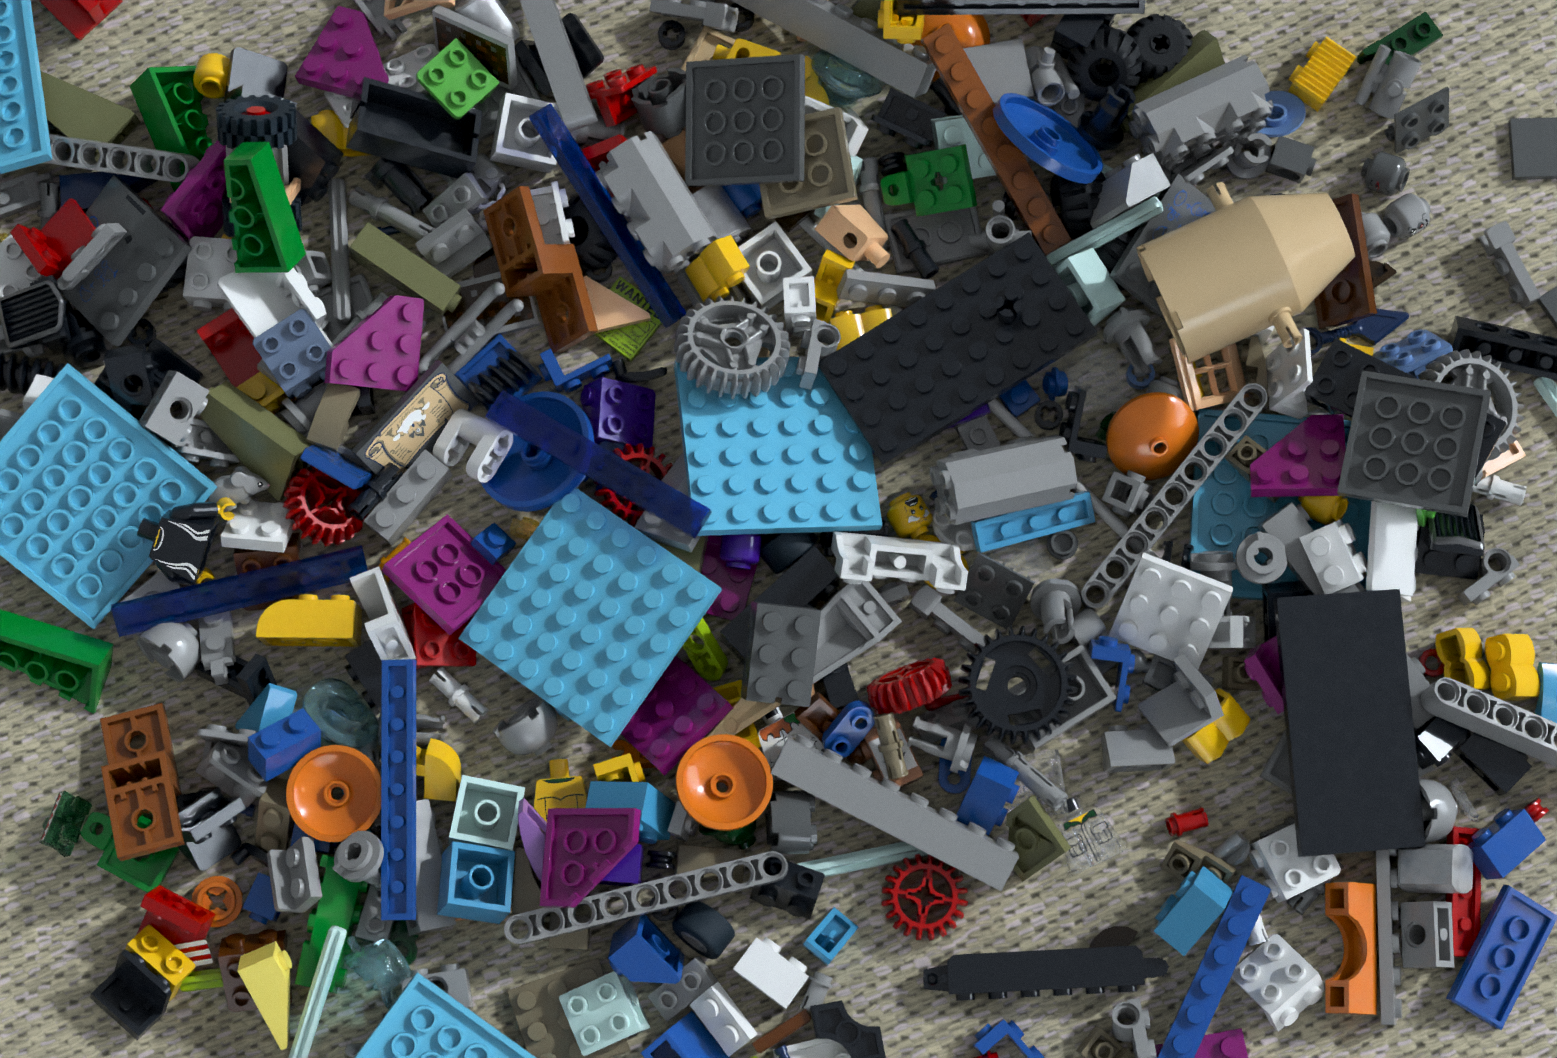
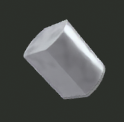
(489, 13)
(722, 213)
(1435, 869)

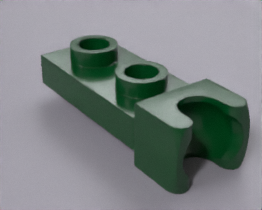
(1409, 38)

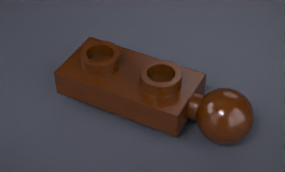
(819, 718)

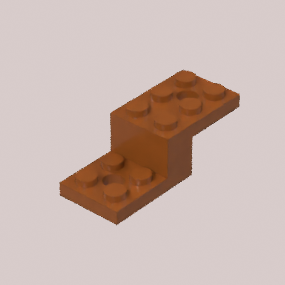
(540, 270)
(141, 782)

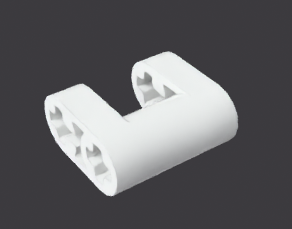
(490, 440)

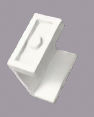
(388, 631)

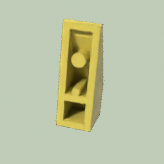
(268, 982)

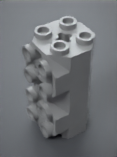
(1202, 111)
(657, 202)
(1003, 479)

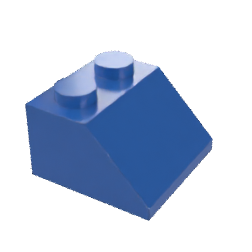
(645, 953)

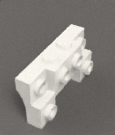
(910, 560)

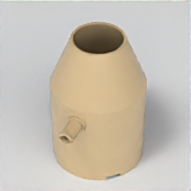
(1245, 267)

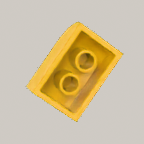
(311, 622)

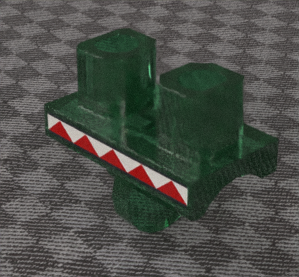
(65, 823)

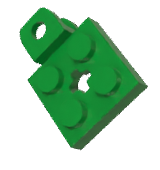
(919, 183)
(143, 874)

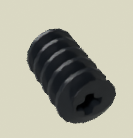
(21, 375)
(501, 379)

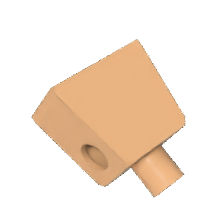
(854, 234)

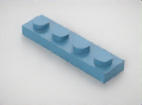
(1032, 522)

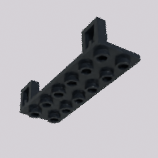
(1337, 385)

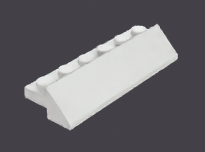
(1392, 549)

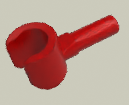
(937, 703)

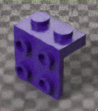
(619, 412)

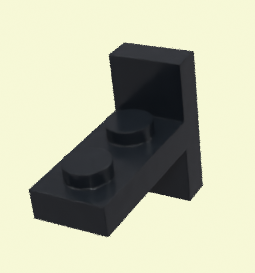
(244, 677)

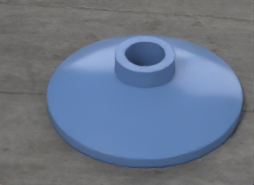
(1286, 115)

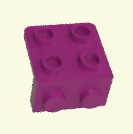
(1264, 667)

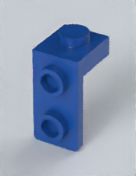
(572, 381)
(1109, 649)
(989, 1036)

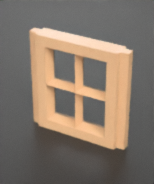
(1188, 381)

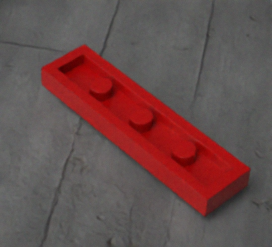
(1465, 906)

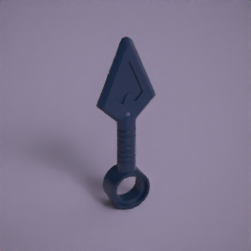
(1369, 329)

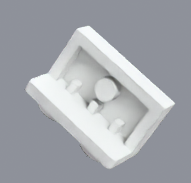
(549, 209)
(723, 1019)

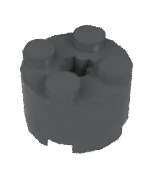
(662, 102)
(789, 822)

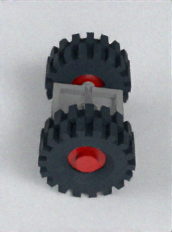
(258, 121)

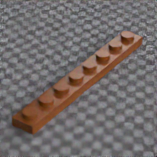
(1002, 154)

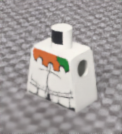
(776, 733)

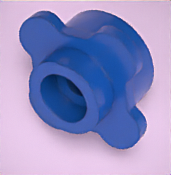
(1055, 383)

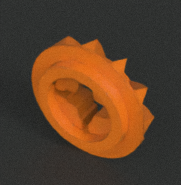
(218, 885)

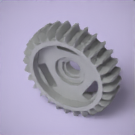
(728, 367)
(1478, 372)

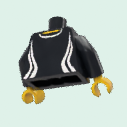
(185, 539)

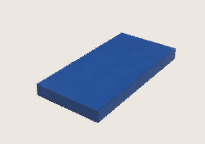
(1502, 957)

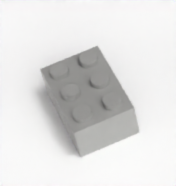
(1091, 697)

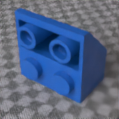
(685, 1040)

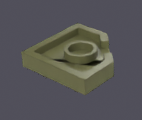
(1034, 837)

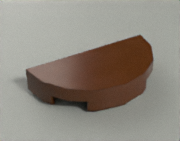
(782, 1031)

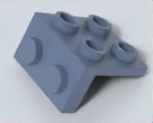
(294, 353)

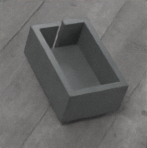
(780, 654)

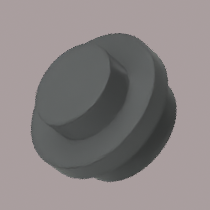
(1062, 544)

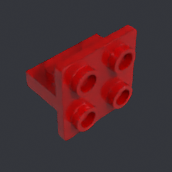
(80, 15)
(615, 92)

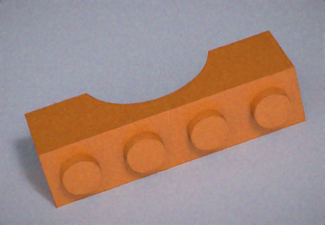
(1355, 983)

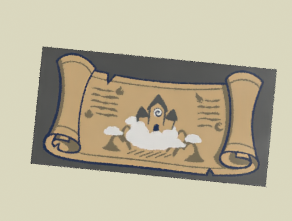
(414, 420)

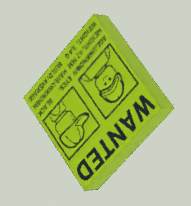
(631, 339)

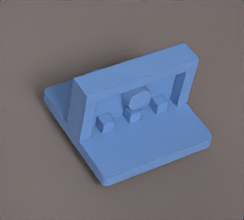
(1414, 352)

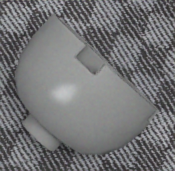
(173, 647)
(528, 728)
(1438, 810)

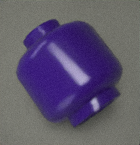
(740, 550)

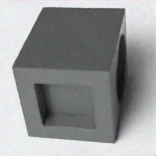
(1291, 159)

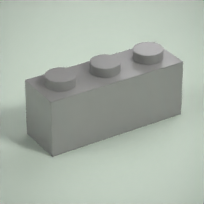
(408, 497)

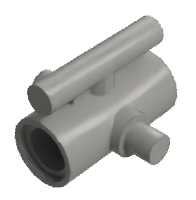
(1049, 76)
(1388, 81)
(999, 231)

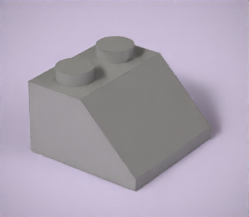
(1129, 187)
(1135, 750)

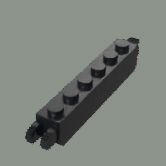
(1044, 971)

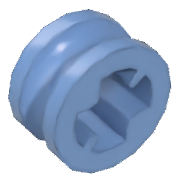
(1131, 378)

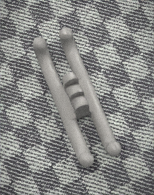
(469, 332)

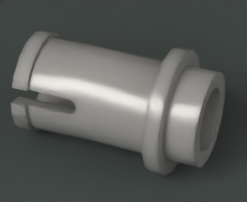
(817, 990)

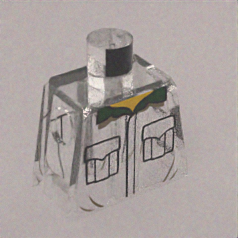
(1089, 836)

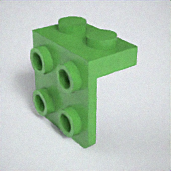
(457, 79)

